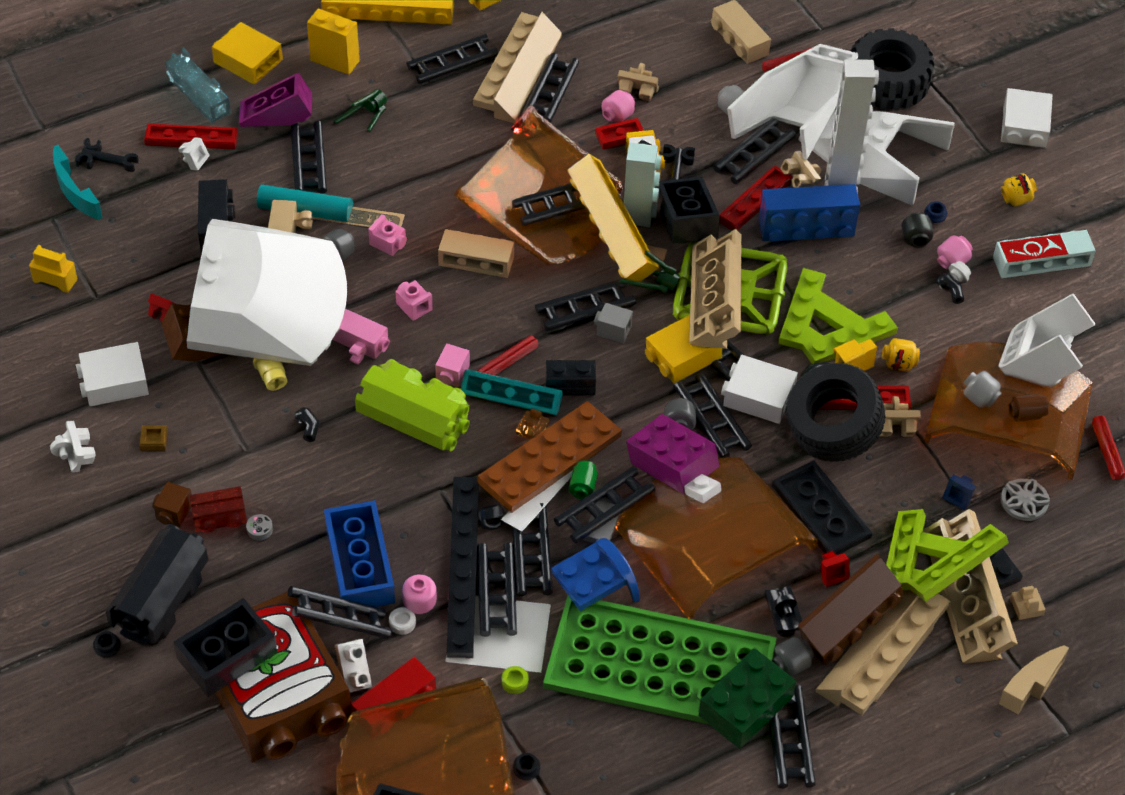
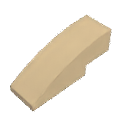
(1033, 679)

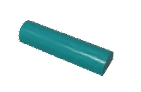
(319, 204)
(511, 392)

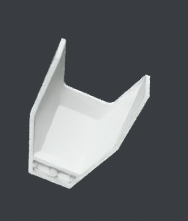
(796, 93)
(880, 169)

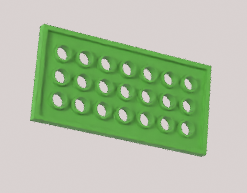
(655, 625)

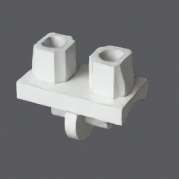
(70, 446)
(353, 665)

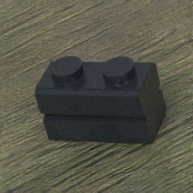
(572, 376)

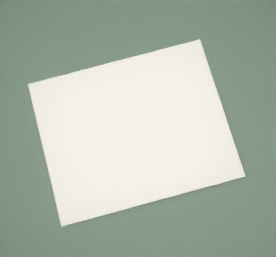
(504, 651)

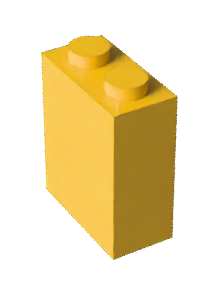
(333, 41)
(247, 53)
(675, 354)

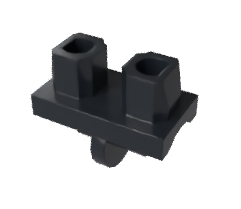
(783, 610)

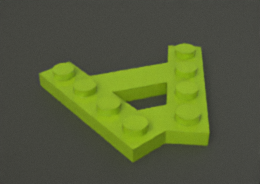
(810, 301)
(956, 555)

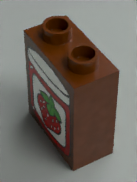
(288, 693)

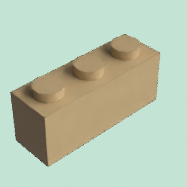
(741, 31)
(476, 253)

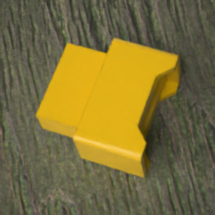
(52, 269)
(856, 354)

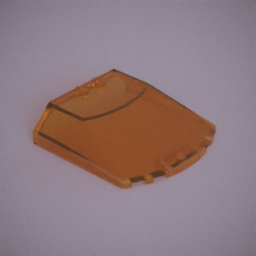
(527, 164)
(1052, 435)
(708, 544)
(428, 745)

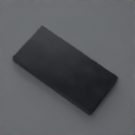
(821, 508)

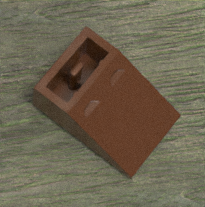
(176, 330)

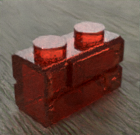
(218, 509)

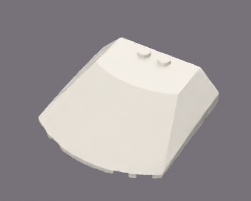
(266, 294)

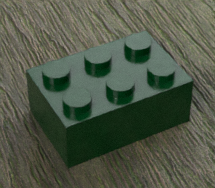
(747, 698)

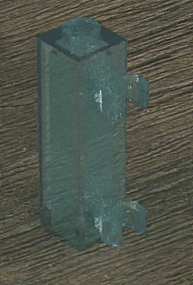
(197, 86)

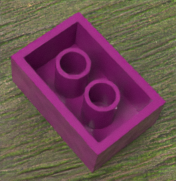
(672, 452)

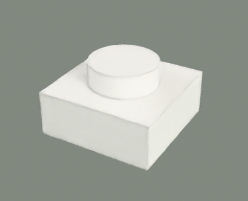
(702, 488)

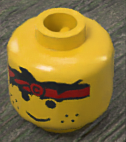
(1018, 190)
(901, 354)

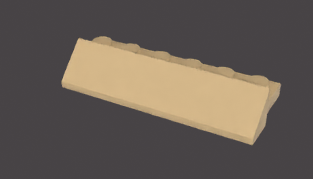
(518, 67)
(716, 290)
(976, 602)
(882, 652)

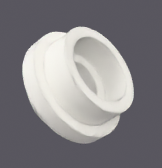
(960, 271)

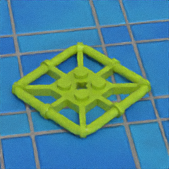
(748, 289)

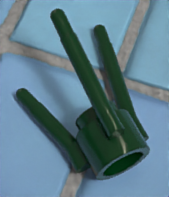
(373, 102)
(666, 278)

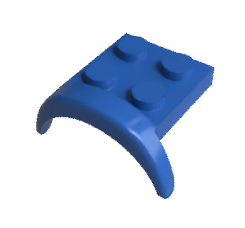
(595, 574)

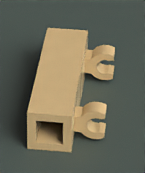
(285, 216)

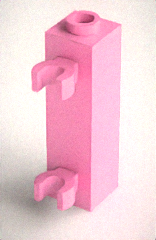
(362, 336)

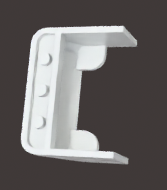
(1041, 344)

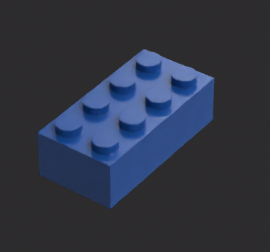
(809, 212)
(359, 554)

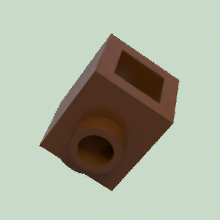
(172, 504)

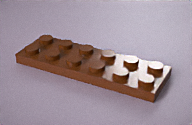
(549, 456)

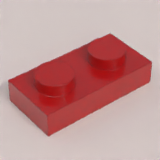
(615, 134)

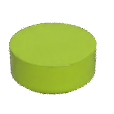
(514, 680)

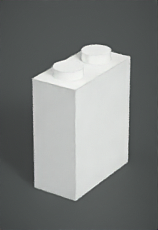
(1026, 118)
(112, 374)
(758, 388)

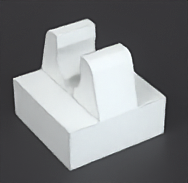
(194, 153)

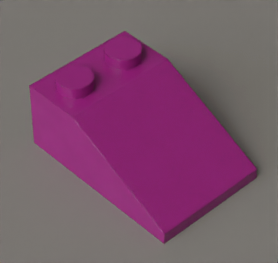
(278, 105)

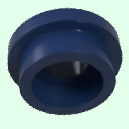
(936, 212)

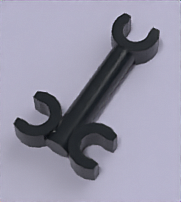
(94, 152)
(678, 156)

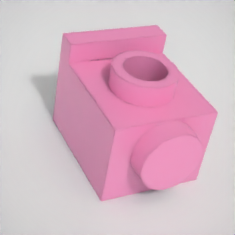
(387, 236)
(410, 296)

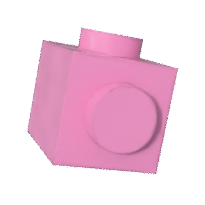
(452, 365)

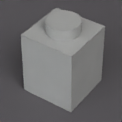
(613, 322)

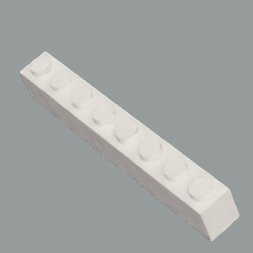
(851, 122)

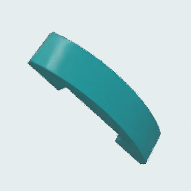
(82, 200)

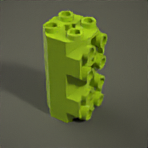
(402, 401)

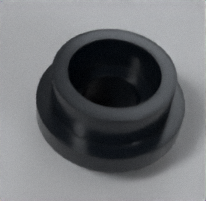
(103, 639)
(526, 759)

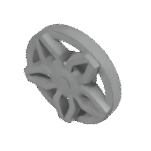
(1025, 499)

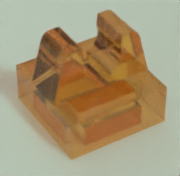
(532, 424)

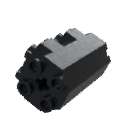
(158, 585)

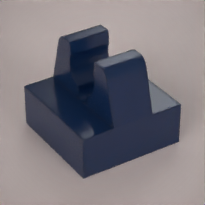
(959, 491)

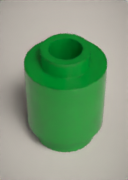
(583, 479)

